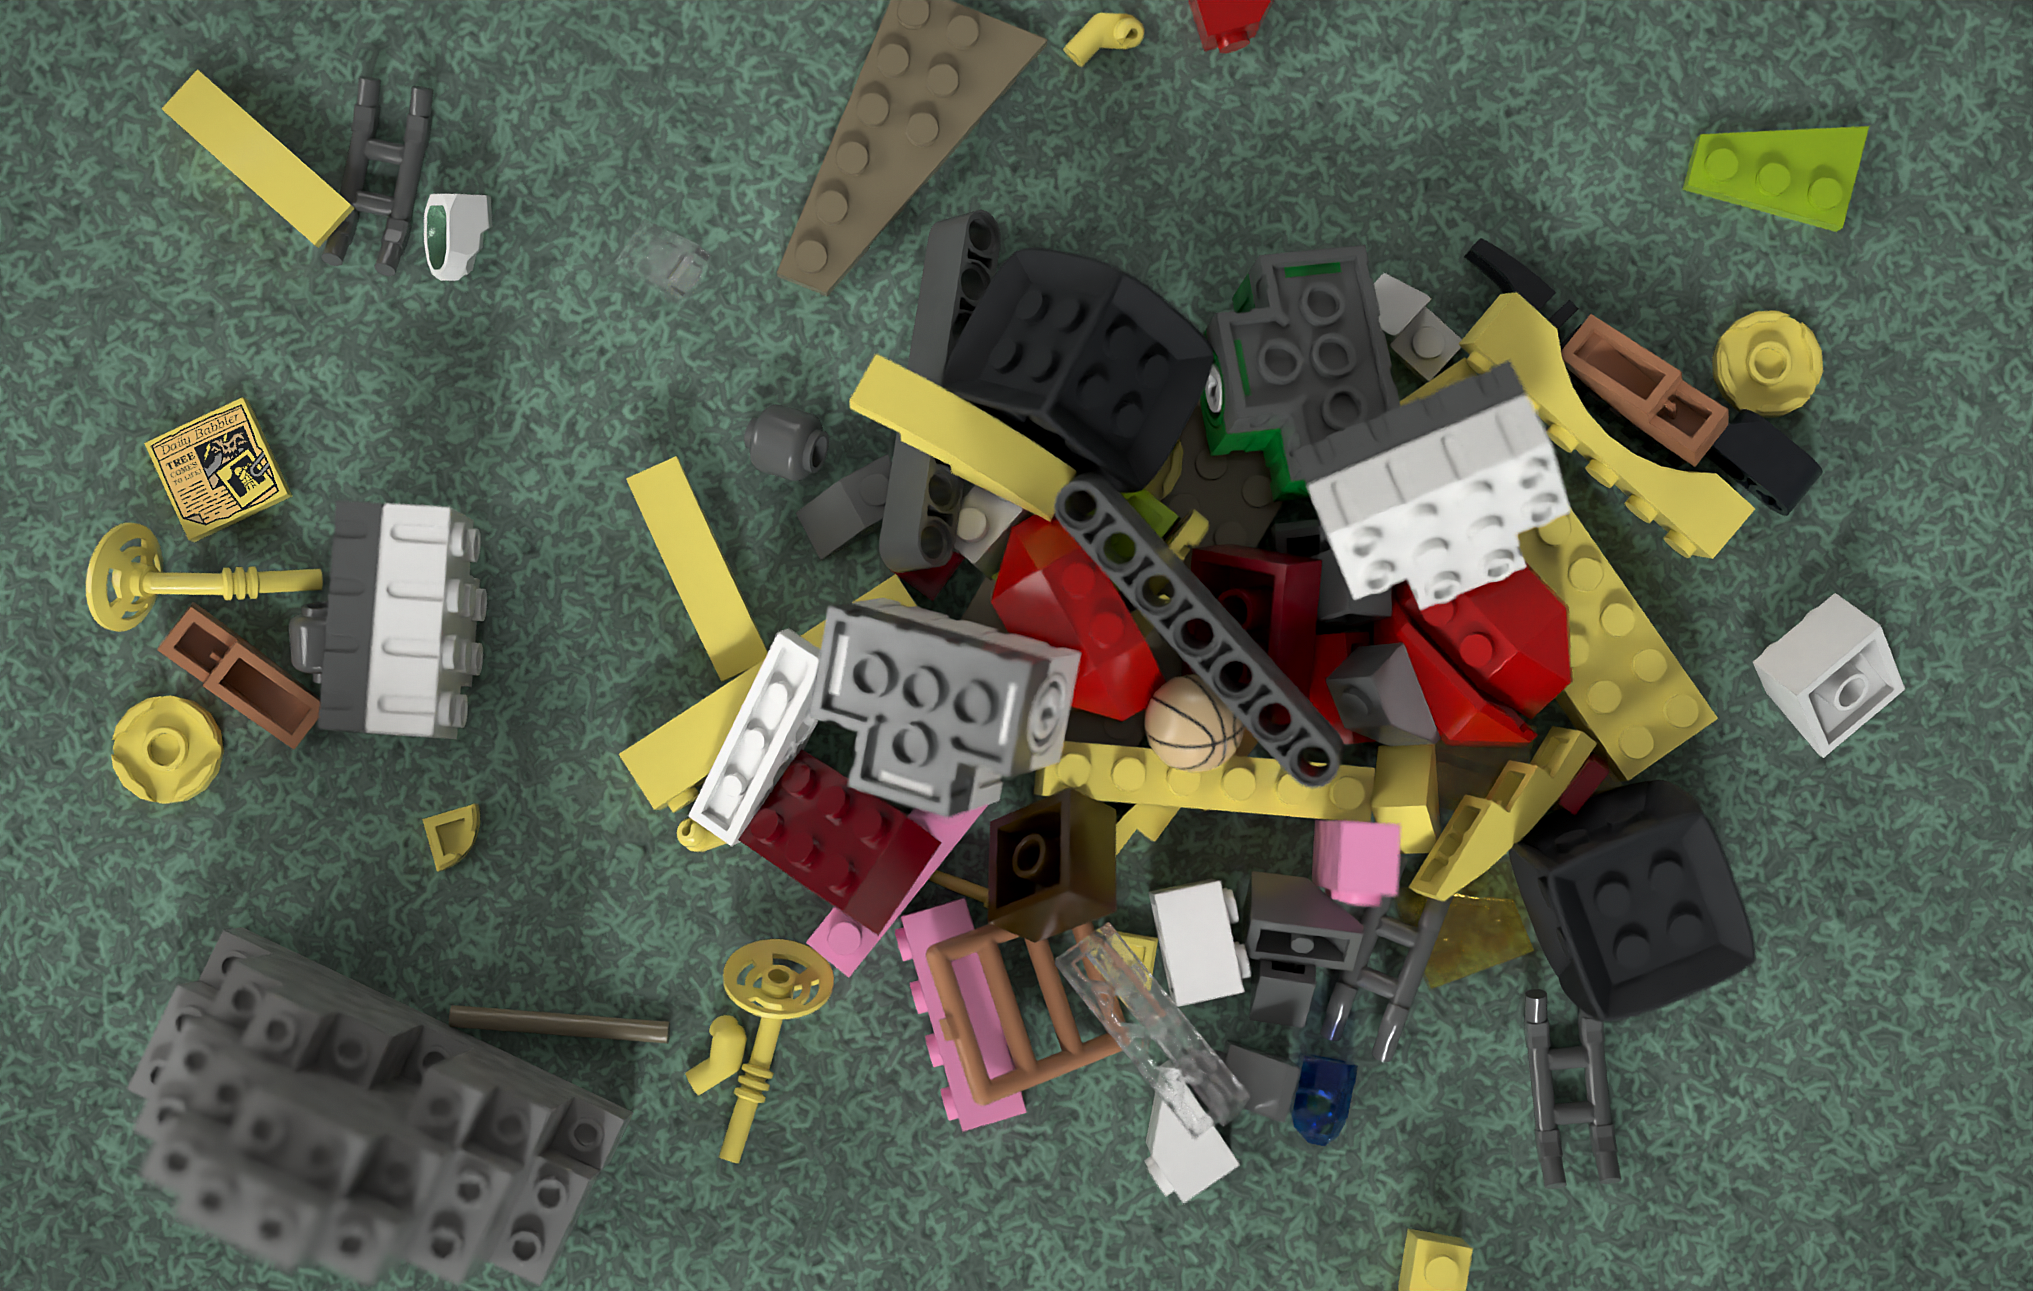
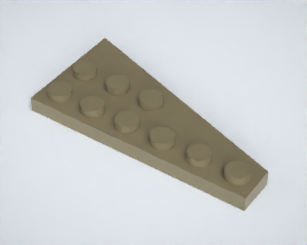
(912, 106)

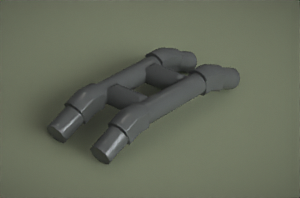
(407, 155)
(1399, 990)
(1551, 1114)

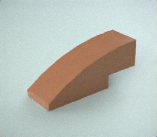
(1645, 390)
(241, 675)

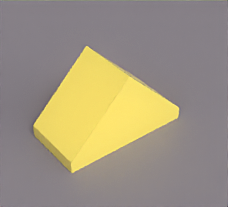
(1408, 795)

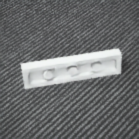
(762, 739)

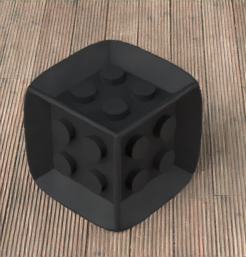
(1082, 364)
(1633, 900)

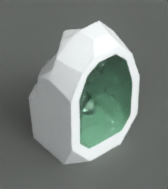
(455, 232)

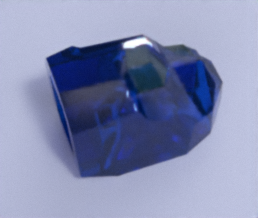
(1322, 1097)

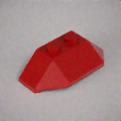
(1064, 598)
(1504, 637)
(1458, 707)

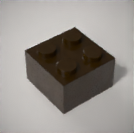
(1052, 866)

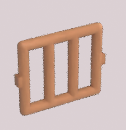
(958, 1027)

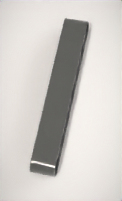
(922, 491)
(1208, 656)

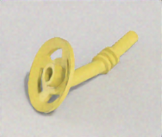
(149, 580)
(778, 1003)

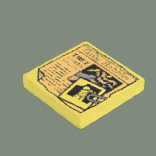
(218, 469)

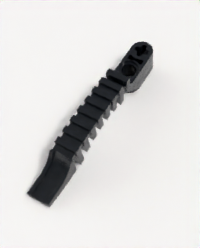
(1746, 450)

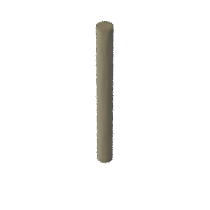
(559, 1024)

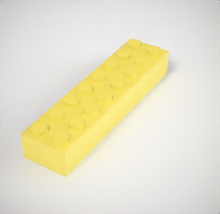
(1625, 678)

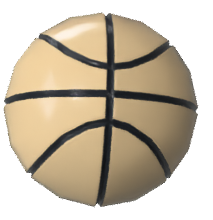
(1191, 725)

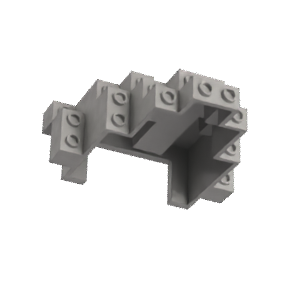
(359, 1127)

